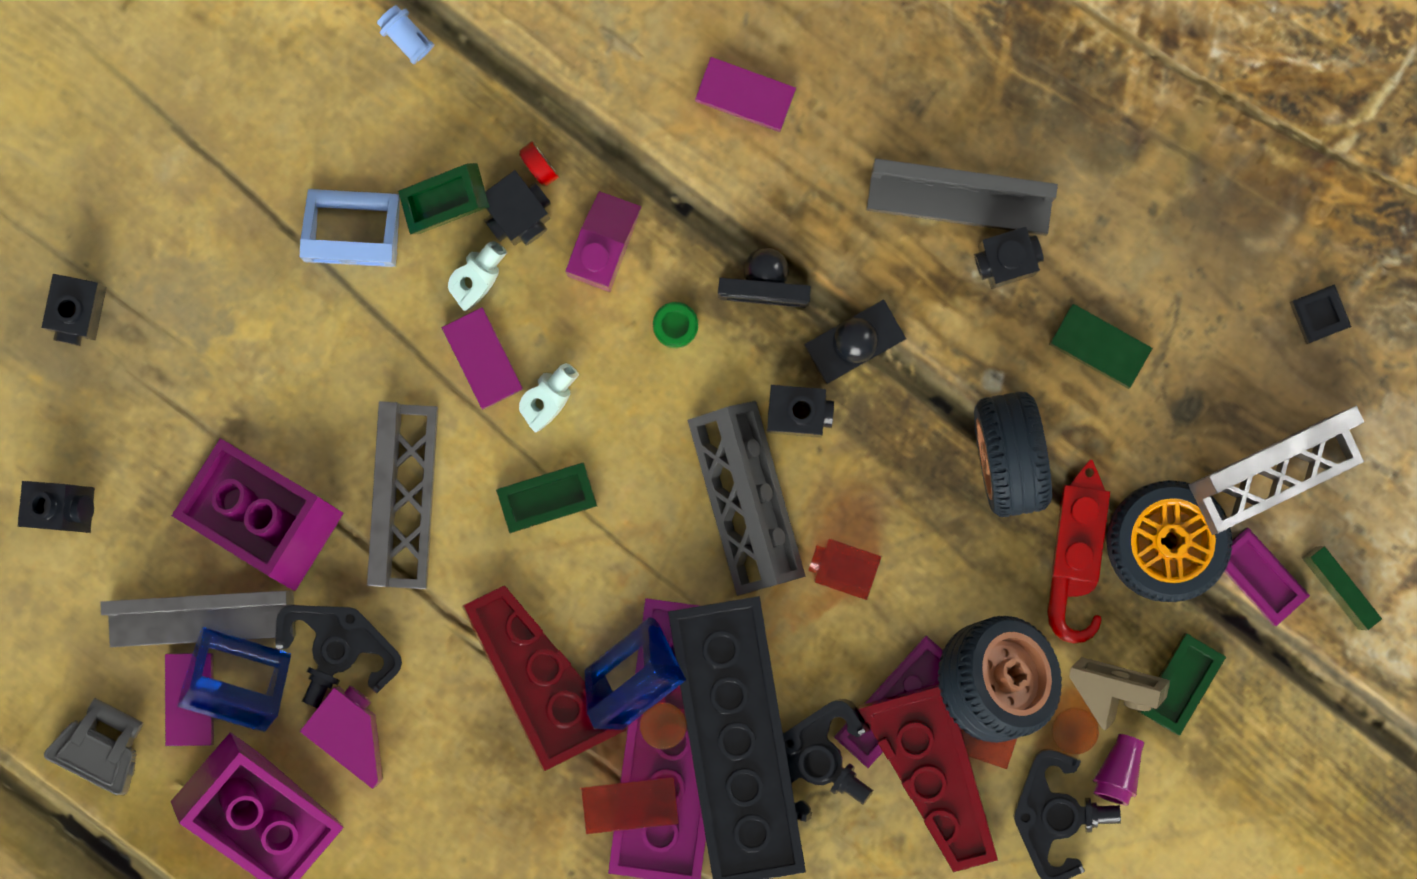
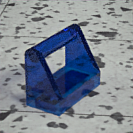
(642, 691)
(227, 700)

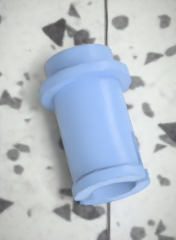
(405, 34)

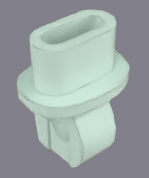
(481, 270)
(552, 391)

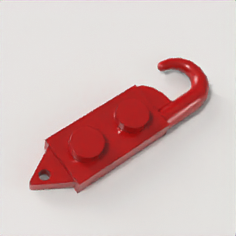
(1078, 550)

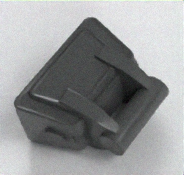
(95, 755)

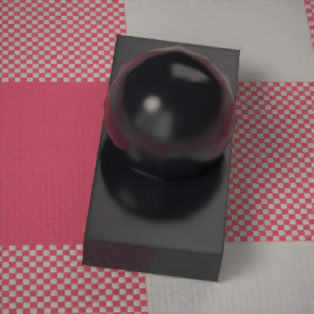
(765, 282)
(855, 342)

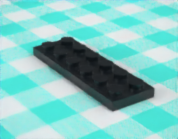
(737, 740)

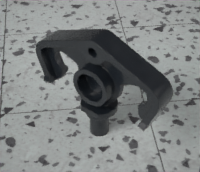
(339, 640)
(818, 759)
(1052, 816)

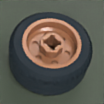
(1013, 454)
(1000, 679)

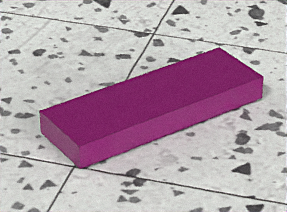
(915, 672)

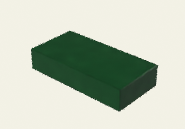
(443, 198)
(1100, 346)
(546, 497)
(1342, 588)
(1190, 675)

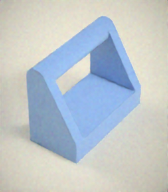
(350, 252)

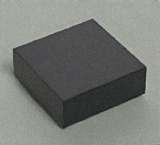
(1320, 314)

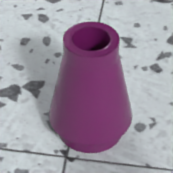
(1120, 771)

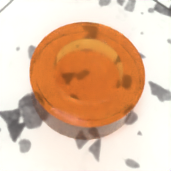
(663, 725)
(1075, 730)

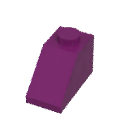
(603, 241)
(348, 733)

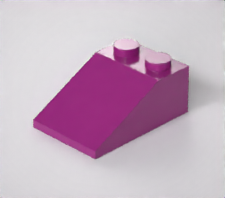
(257, 514)
(254, 813)

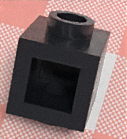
(517, 210)
(1008, 257)
(65, 295)
(781, 417)
(56, 506)

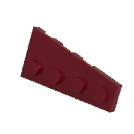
(535, 678)
(934, 771)

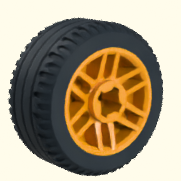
(1151, 567)

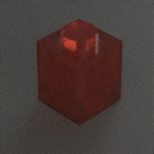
(844, 568)

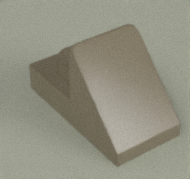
(1105, 684)

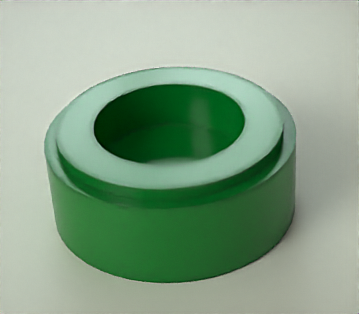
(675, 325)

